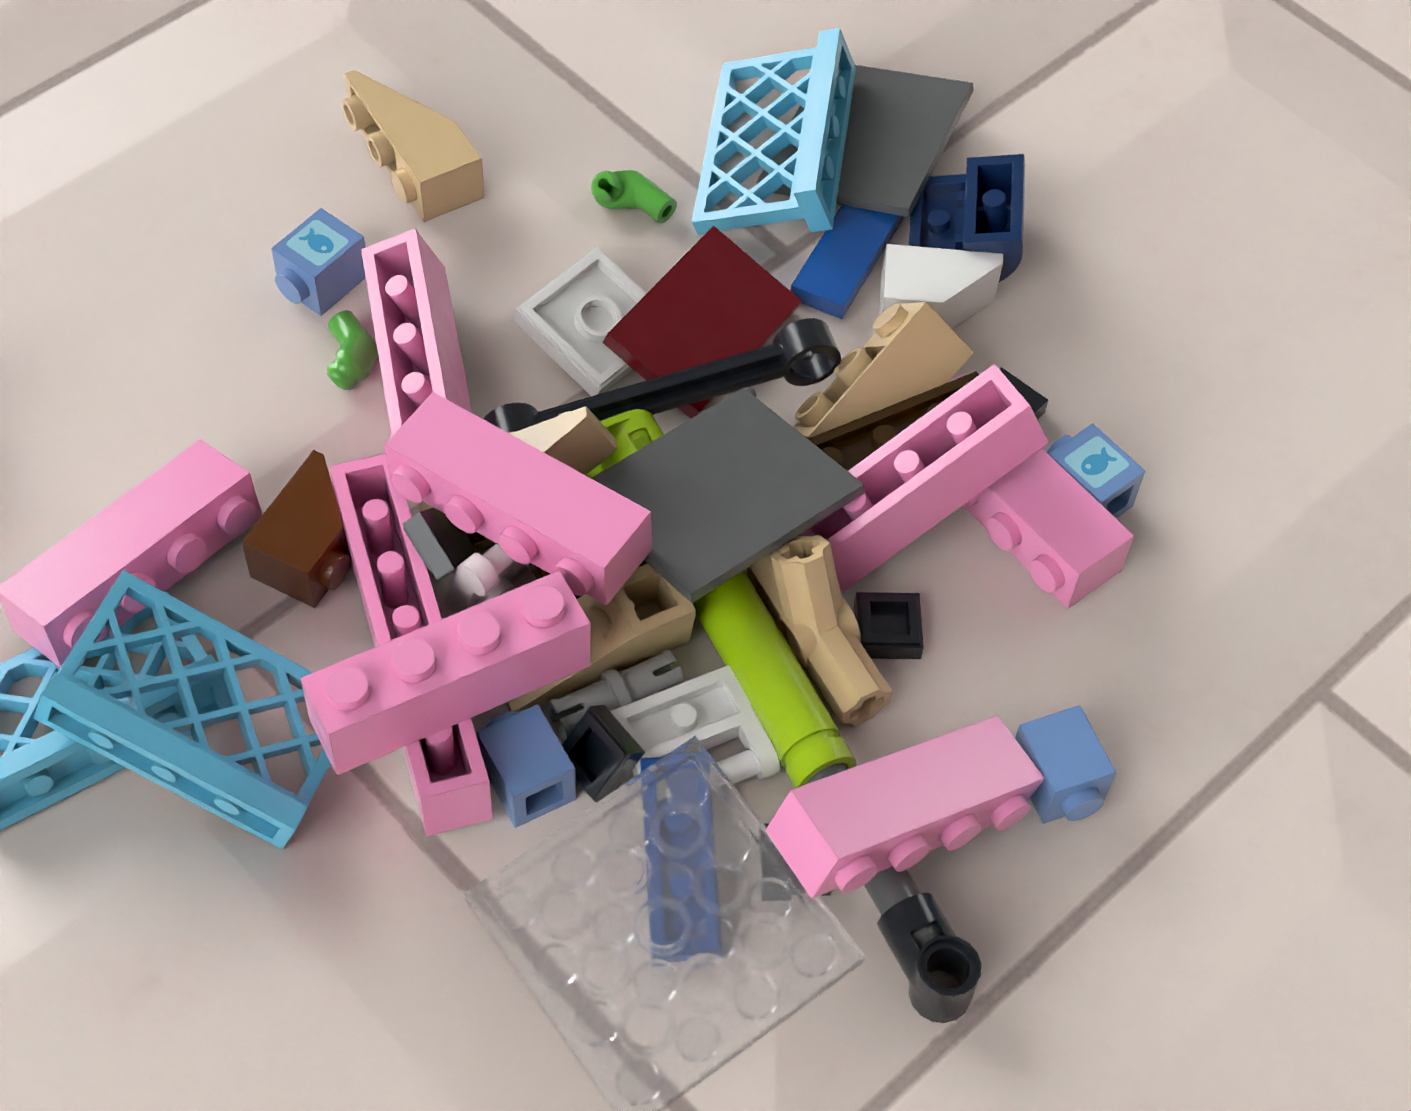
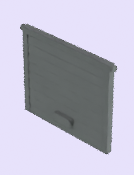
(892, 137)
(728, 491)

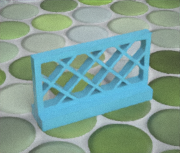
(816, 132)
(159, 748)
(55, 766)

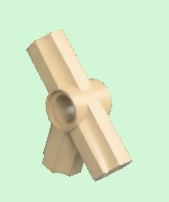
(820, 627)

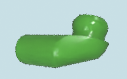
(632, 190)
(355, 355)

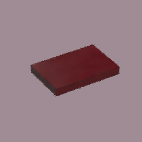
(701, 312)

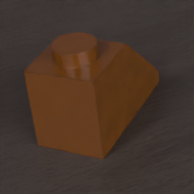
(300, 537)

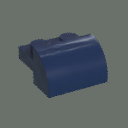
(975, 210)

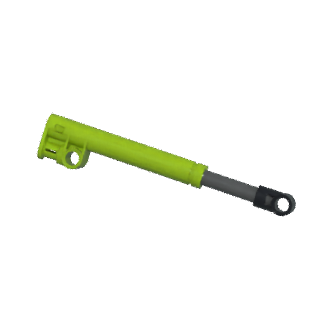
(812, 750)

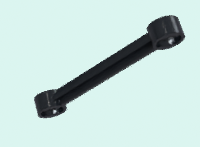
(799, 353)

